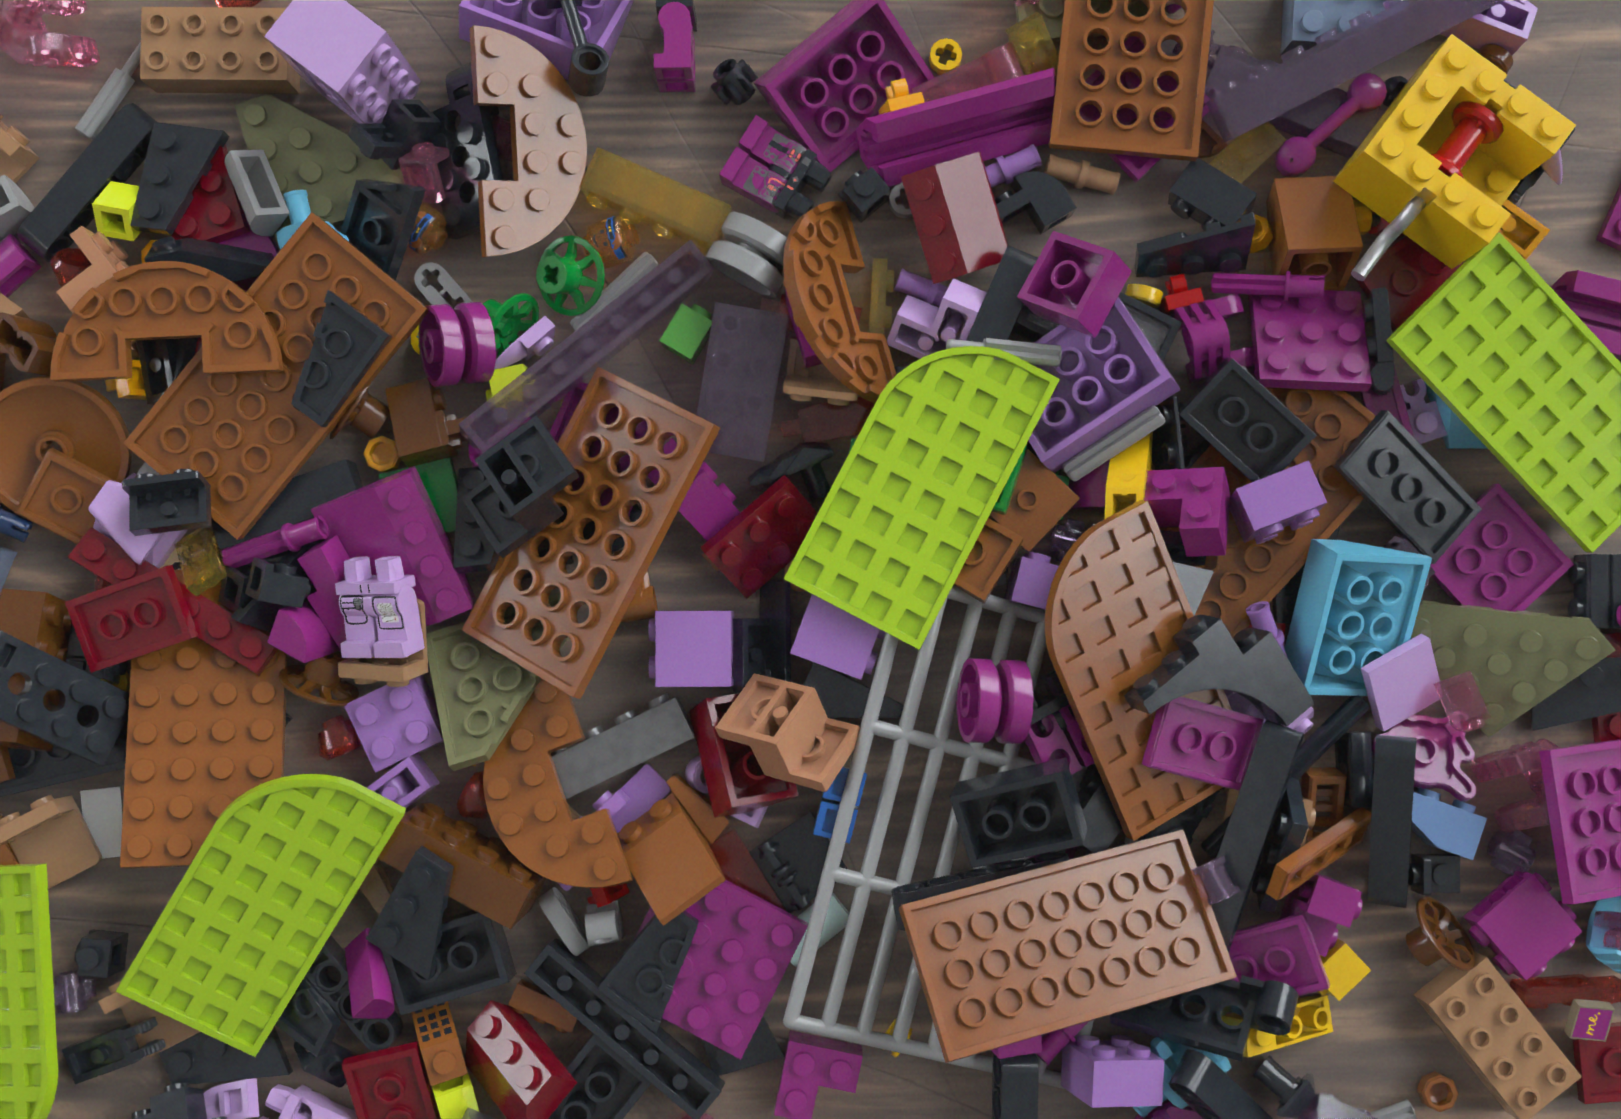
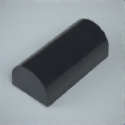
(1354, 760)

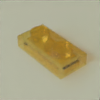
(1033, 45)
(1248, 152)
(881, 282)
(200, 560)

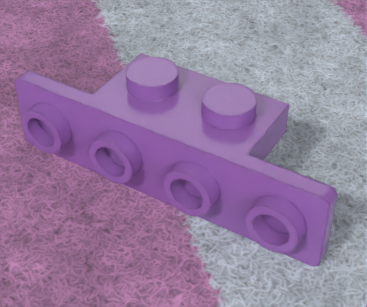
(632, 799)

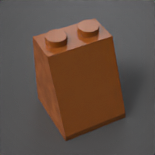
(1313, 229)

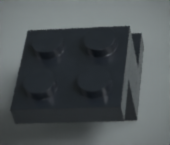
(519, 486)

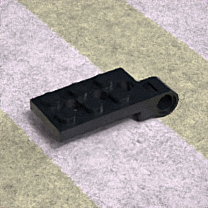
(476, 136)
(75, 690)
(1261, 1005)

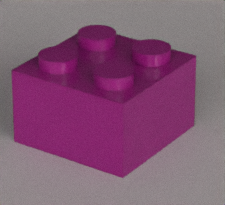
(1074, 283)

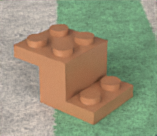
(105, 259)
(789, 732)

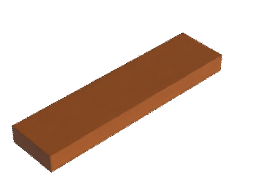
(1318, 853)

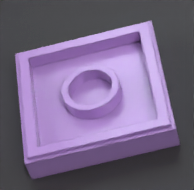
(1401, 682)

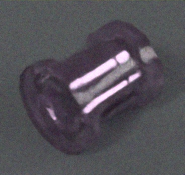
(1216, 880)

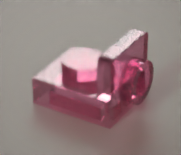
(421, 169)
(1463, 702)

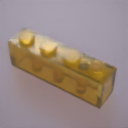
(654, 200)

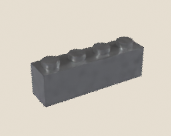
(622, 746)

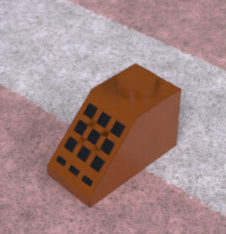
(439, 1043)

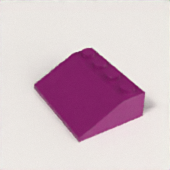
(841, 78)
(401, 521)

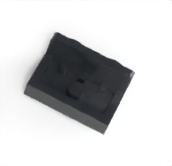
(168, 502)

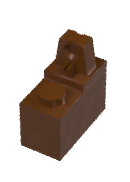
(420, 425)

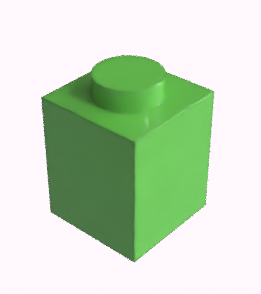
(687, 332)

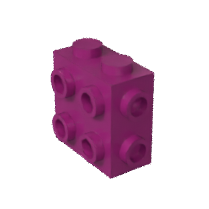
(1523, 925)

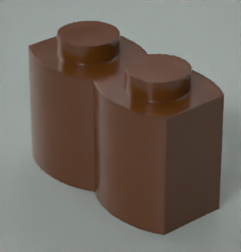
(27, 343)

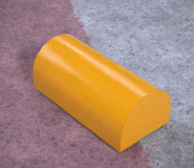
(1522, 230)

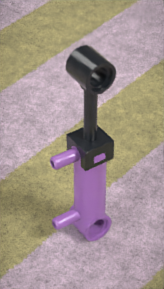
(588, 61)

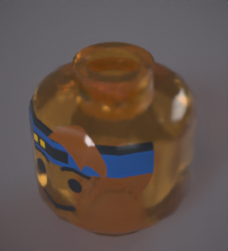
(428, 230)
(613, 240)

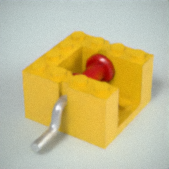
(1450, 155)

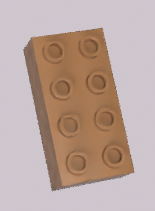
(213, 51)
(1498, 1037)

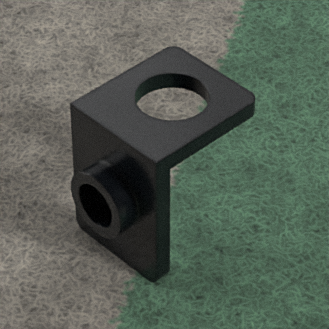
(327, 1066)

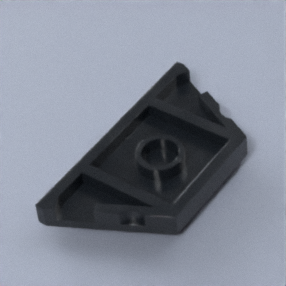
(382, 221)

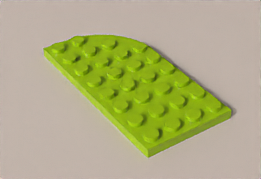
(1526, 385)
(921, 487)
(260, 905)
(26, 995)

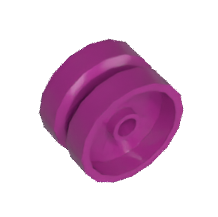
(457, 344)
(994, 701)

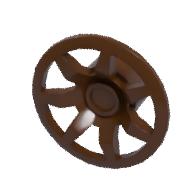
(364, 414)
(319, 675)
(1434, 940)

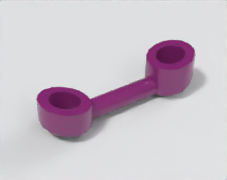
(1363, 95)

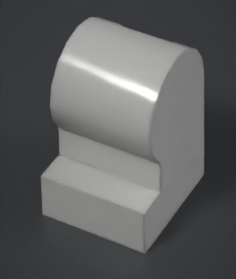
(604, 924)

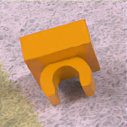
(899, 97)
(129, 388)

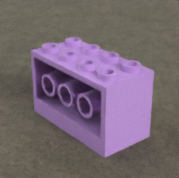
(344, 57)

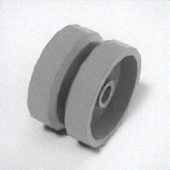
(750, 254)

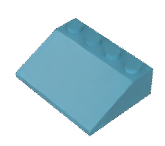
(1351, 611)

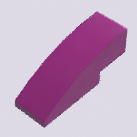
(324, 568)

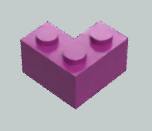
(1196, 503)
(705, 504)
(1325, 905)
(813, 1063)

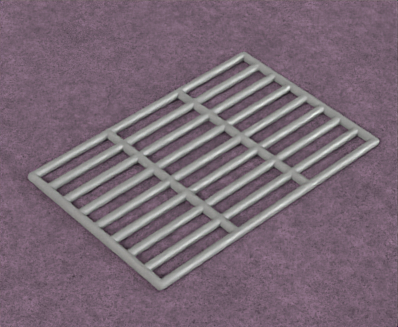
(865, 880)

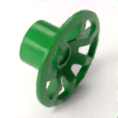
(565, 275)
(507, 318)

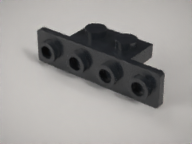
(764, 642)

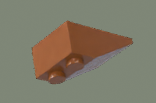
(669, 858)

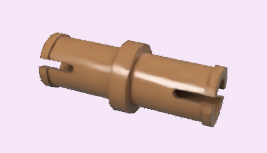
(1082, 174)

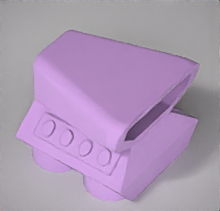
(112, 520)

